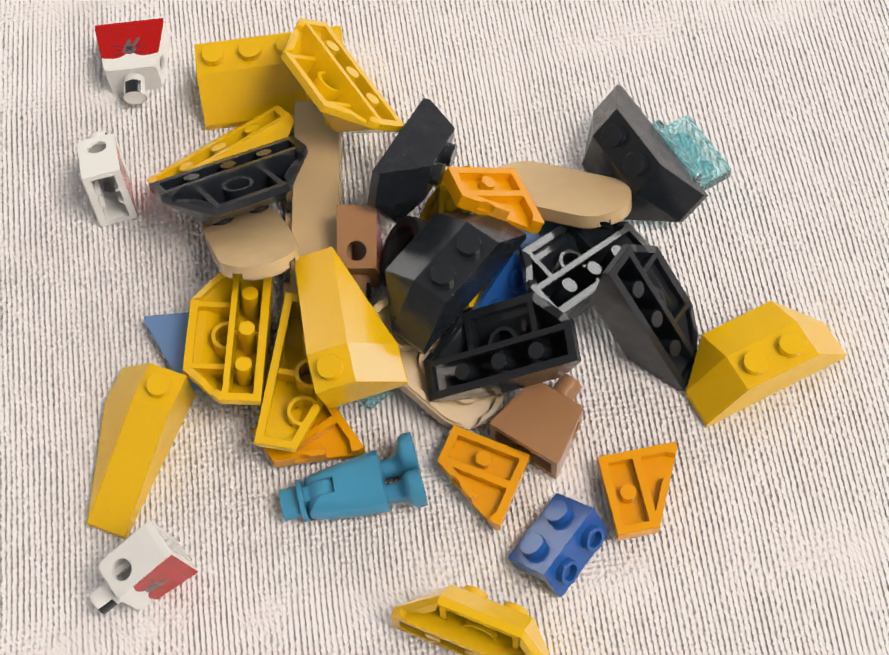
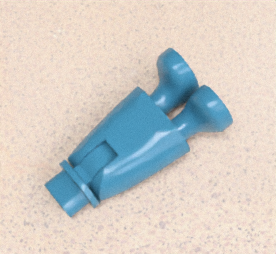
(357, 486)

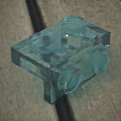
(694, 151)

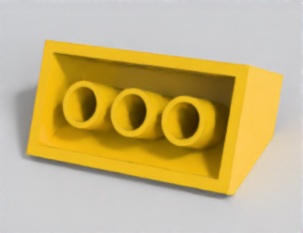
(246, 79)

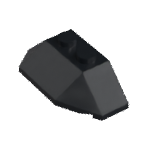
(631, 150)
(412, 163)
(234, 183)
(570, 262)
(445, 272)
(649, 313)
(502, 350)

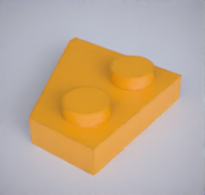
(493, 193)
(326, 440)
(483, 472)
(637, 488)

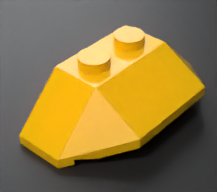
(336, 81)
(258, 131)
(230, 339)
(756, 359)
(470, 623)

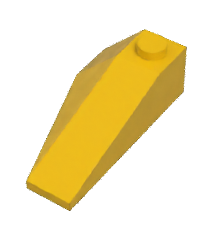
(344, 337)
(289, 394)
(135, 437)

